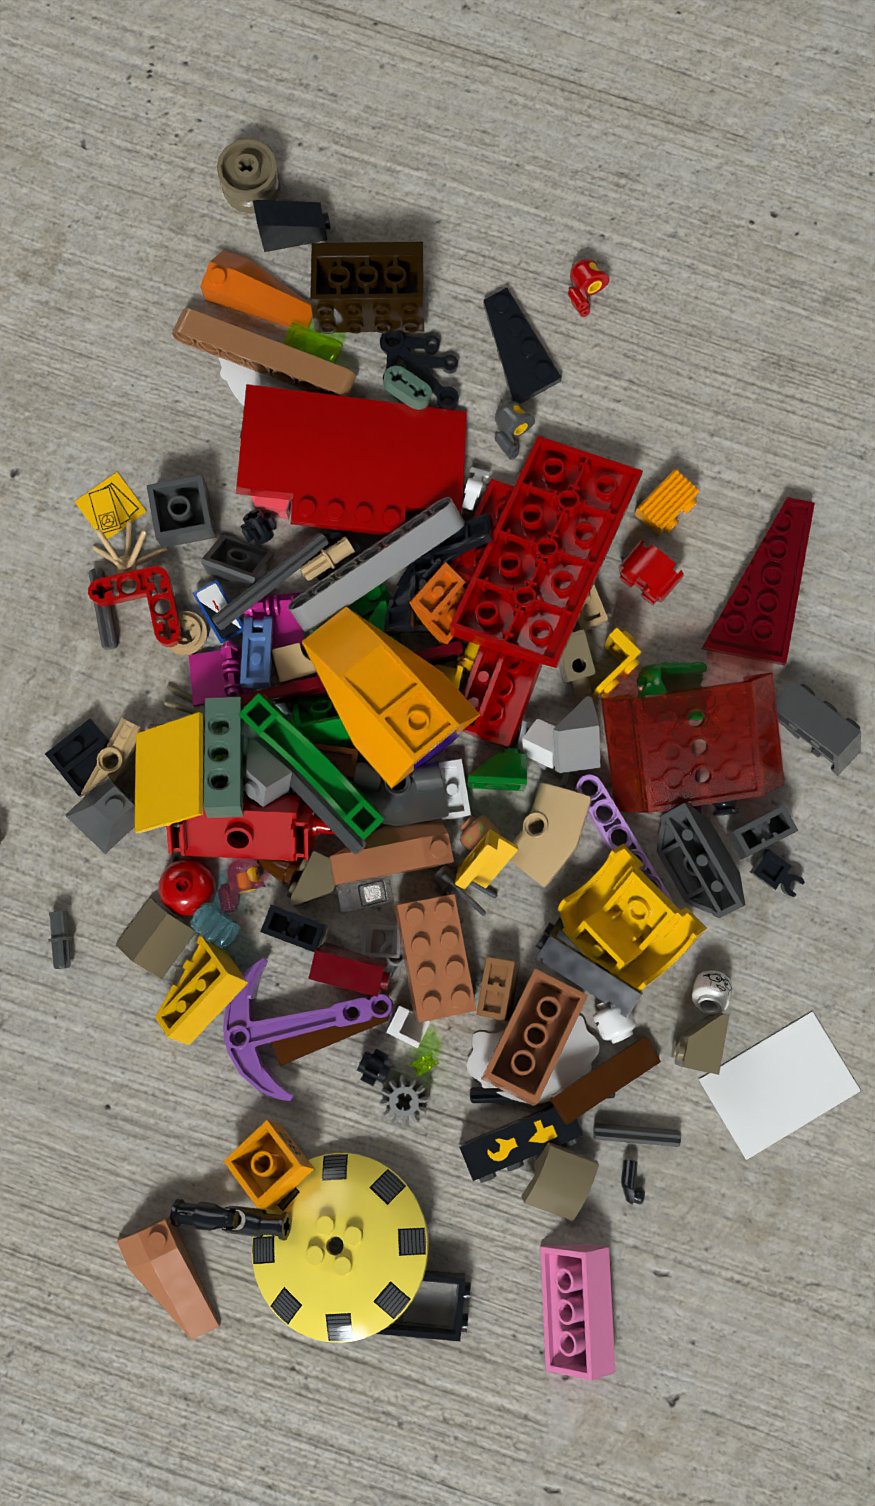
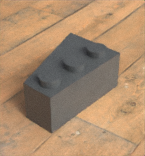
(819, 725)

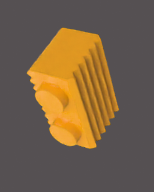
(667, 502)

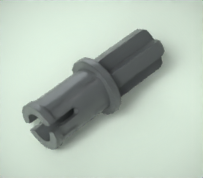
(60, 939)

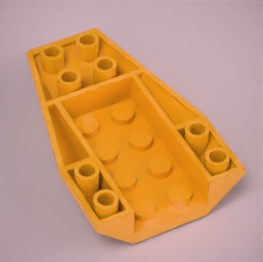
(385, 694)

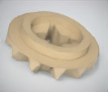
(198, 633)

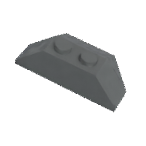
(699, 862)

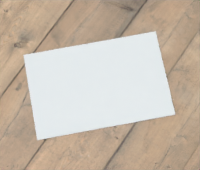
(779, 1085)

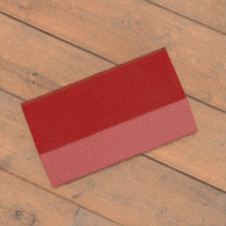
(500, 693)

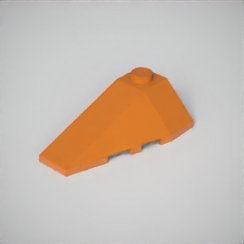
(249, 289)

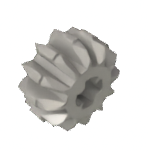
(414, 1102)

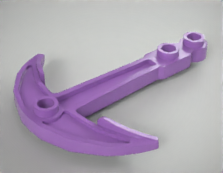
(246, 1054)

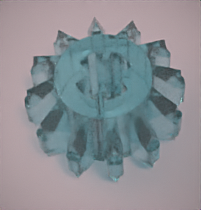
(215, 925)

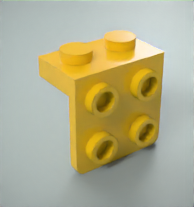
(622, 648)

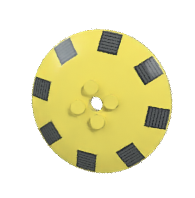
(381, 1257)

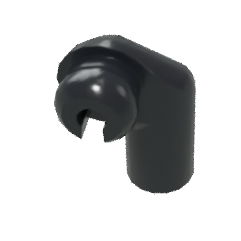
(628, 1183)

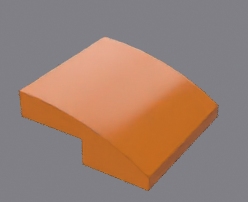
(438, 602)

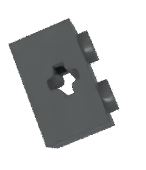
(762, 832)

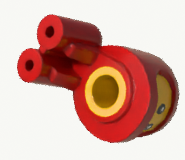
(587, 282)

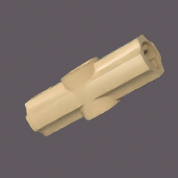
(121, 744)

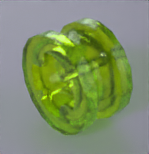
(424, 1063)

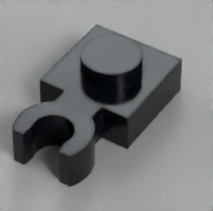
(774, 872)

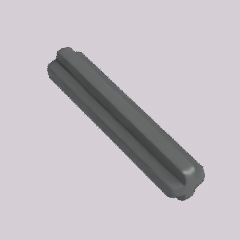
(104, 615)
(636, 1134)

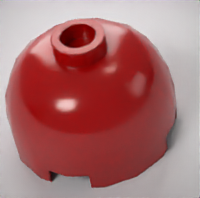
(182, 898)

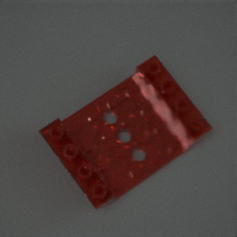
(653, 742)

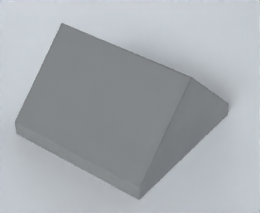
(578, 739)

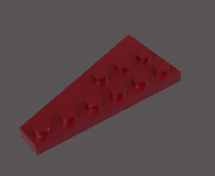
(764, 603)

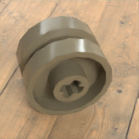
(248, 174)

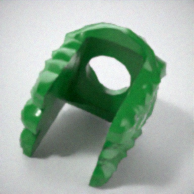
(670, 678)

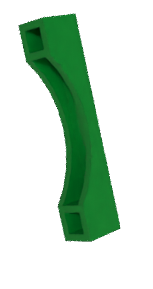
(313, 764)

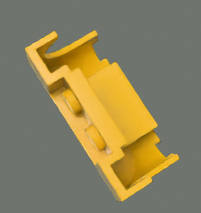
(628, 922)

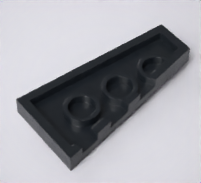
(522, 356)

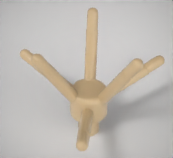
(126, 562)

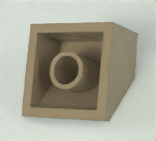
(702, 1044)

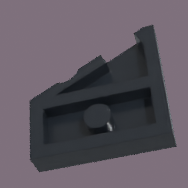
(77, 754)

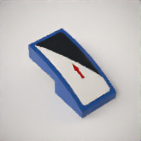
(211, 600)

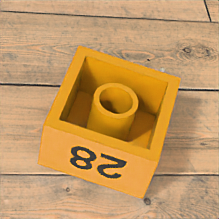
(268, 1165)

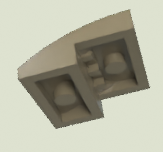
(560, 1181)

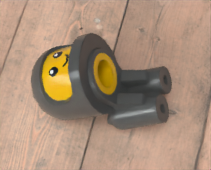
(512, 423)

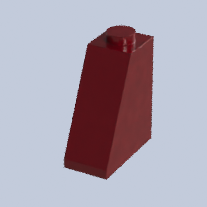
(349, 970)

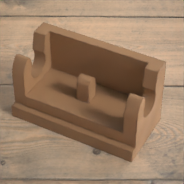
(498, 989)

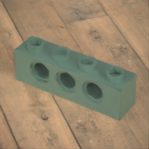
(226, 800)

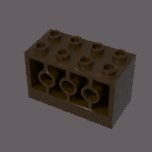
(367, 287)

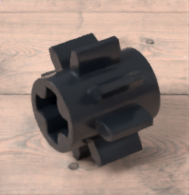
(258, 526)
(374, 1067)

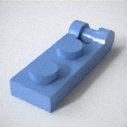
(257, 652)

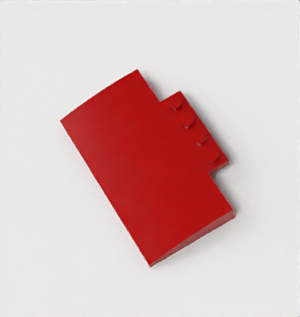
(349, 457)
(543, 552)

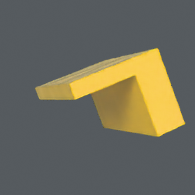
(485, 860)

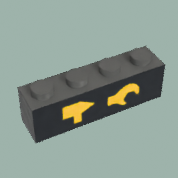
(517, 1141)

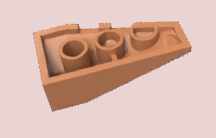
(394, 852)
(167, 1271)

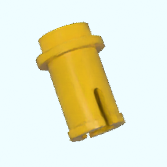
(468, 657)

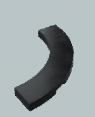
(400, 614)

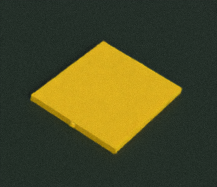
(169, 773)

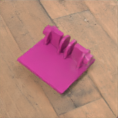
(286, 628)
(216, 674)

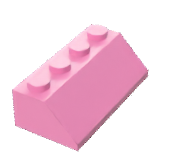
(577, 1310)

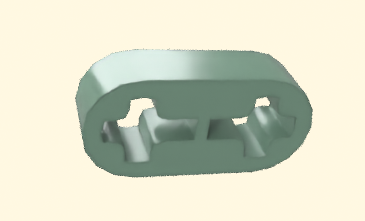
(407, 387)

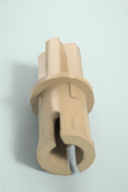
(327, 559)

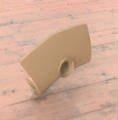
(563, 819)

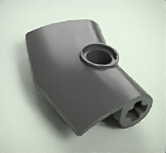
(417, 802)

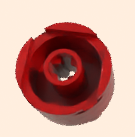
(650, 572)

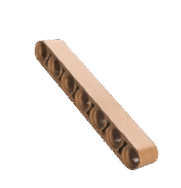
(262, 354)

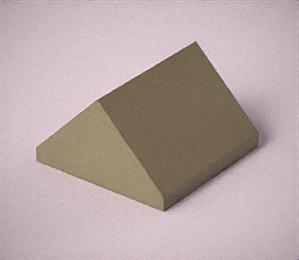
(155, 939)

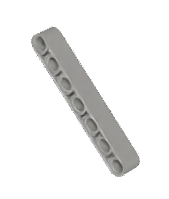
(376, 564)

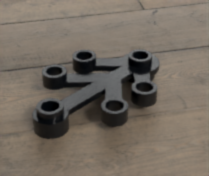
(418, 364)

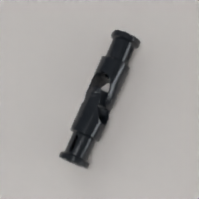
(211, 1216)

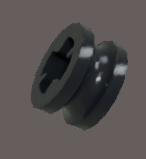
(725, 808)

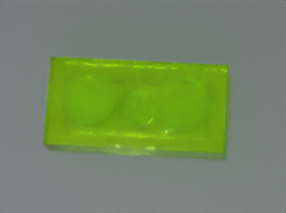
(313, 343)

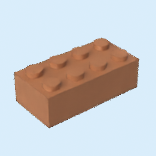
(435, 958)
(534, 1037)

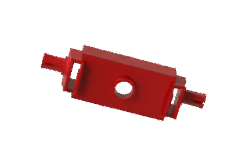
(269, 832)

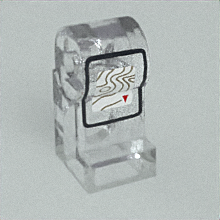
(364, 895)

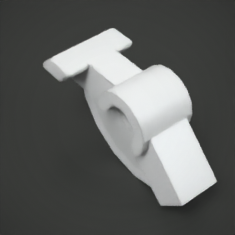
(474, 487)

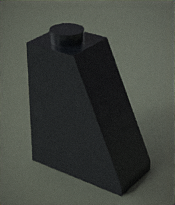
(290, 223)

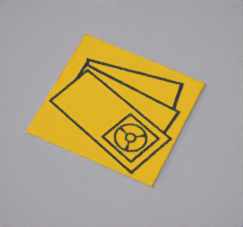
(110, 506)

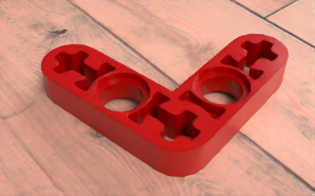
(144, 589)

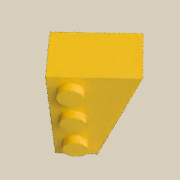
(201, 994)

